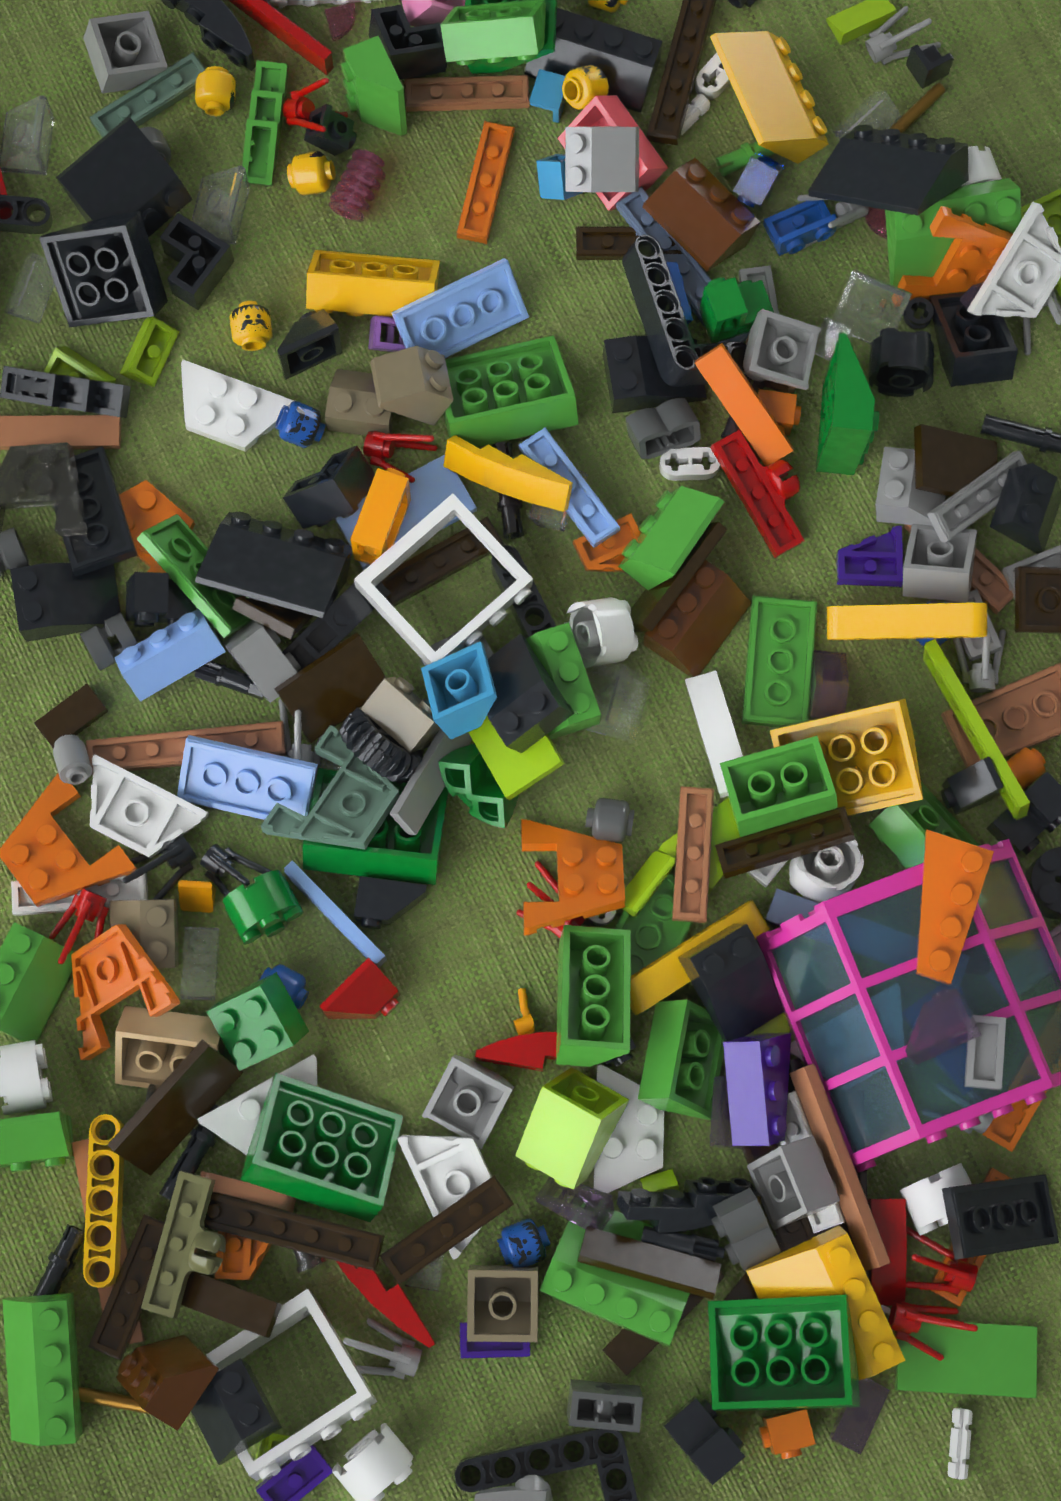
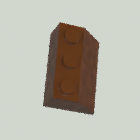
(701, 214)
(698, 620)
(167, 1378)

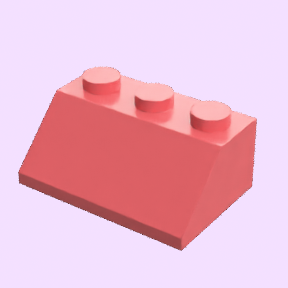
(610, 111)

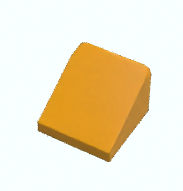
(196, 896)

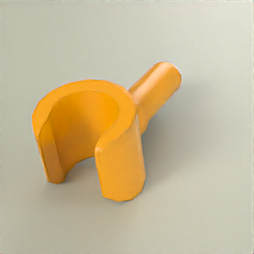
(525, 1024)

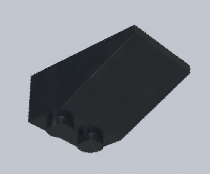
(971, 345)
(635, 379)
(58, 604)
(527, 697)
(733, 981)

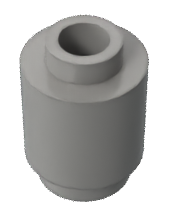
(72, 759)

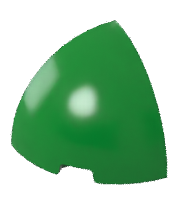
(472, 781)

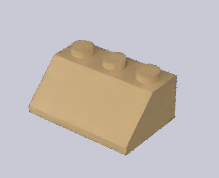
(154, 1046)

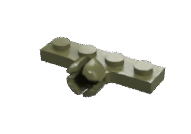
(183, 1245)

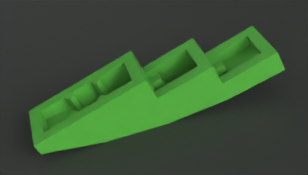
(265, 122)

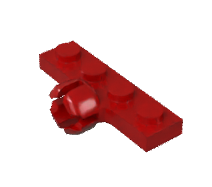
(761, 491)

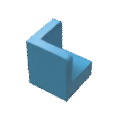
(548, 93)
(552, 178)

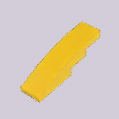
(507, 475)

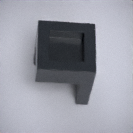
(928, 65)

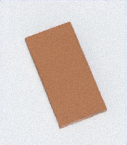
(1014, 715)

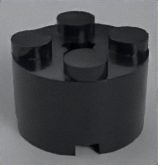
(901, 362)
(1041, 880)

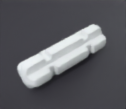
(699, 106)
(960, 1443)

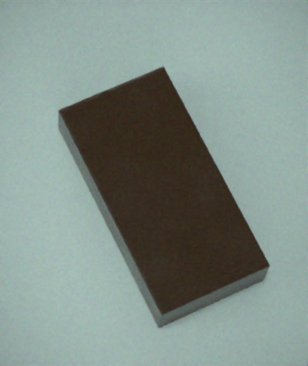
(71, 715)

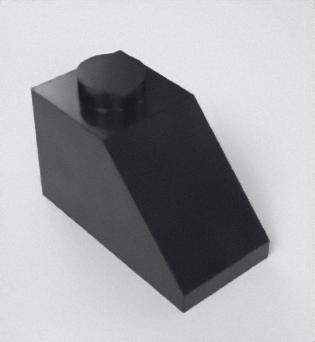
(971, 786)
(385, 900)

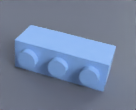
(169, 654)

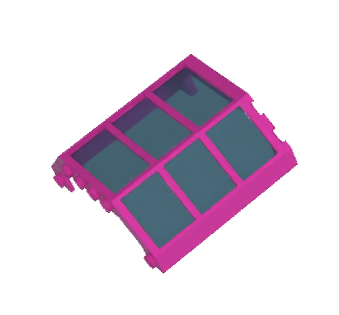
(857, 997)

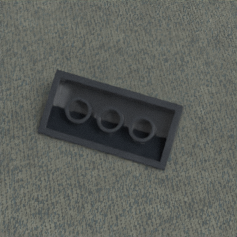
(622, 55)

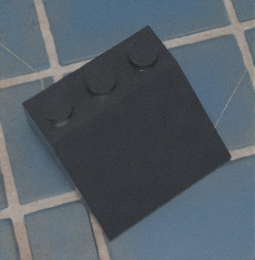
(123, 177)
(105, 270)

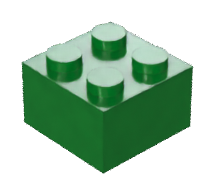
(258, 1021)

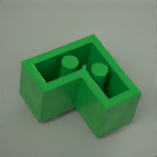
(731, 307)

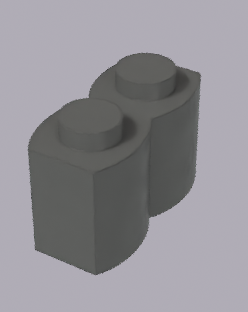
(663, 428)
(746, 1229)

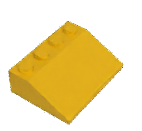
(771, 93)
(866, 754)
(826, 1268)

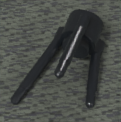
(176, 854)
(221, 863)

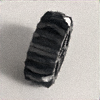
(378, 748)

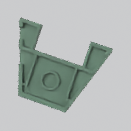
(348, 808)

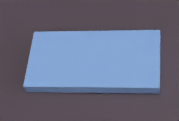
(463, 311)
(430, 489)
(244, 779)

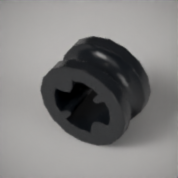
(921, 323)

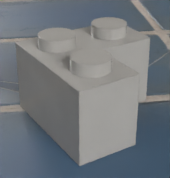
(258, 655)

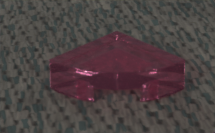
(340, 20)
(877, 221)

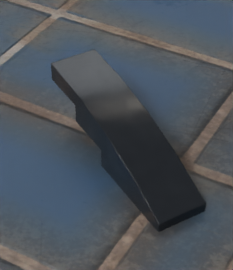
(65, 391)

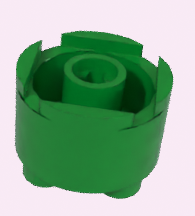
(262, 906)

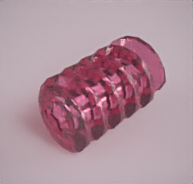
(356, 185)

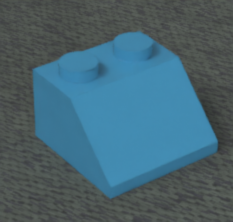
(460, 690)

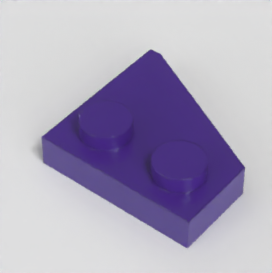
(873, 561)

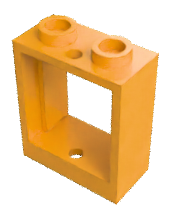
(381, 515)

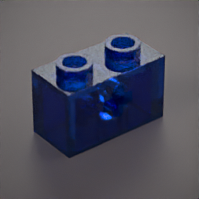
(758, 179)

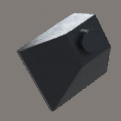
(309, 343)

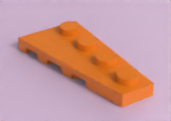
(950, 893)

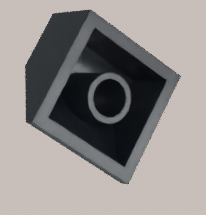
(1028, 506)
(234, 1412)

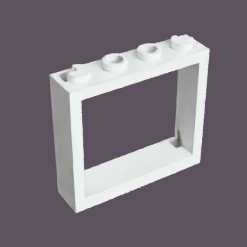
(410, 543)
(325, 1426)

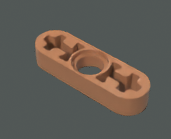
(250, 1192)

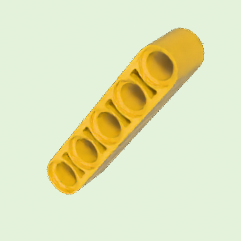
(907, 621)
(667, 973)
(111, 1217)

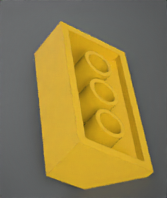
(367, 282)

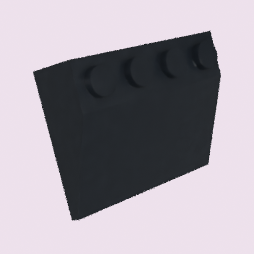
(892, 170)
(276, 564)

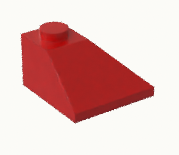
(362, 995)

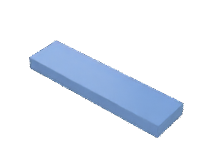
(584, 505)
(334, 914)

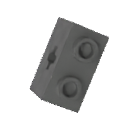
(604, 1405)

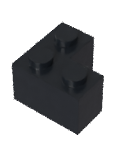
(410, 49)
(201, 260)
(331, 491)
(155, 599)
(1042, 814)
(703, 1441)

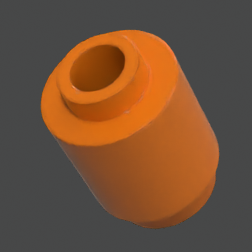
(1027, 766)

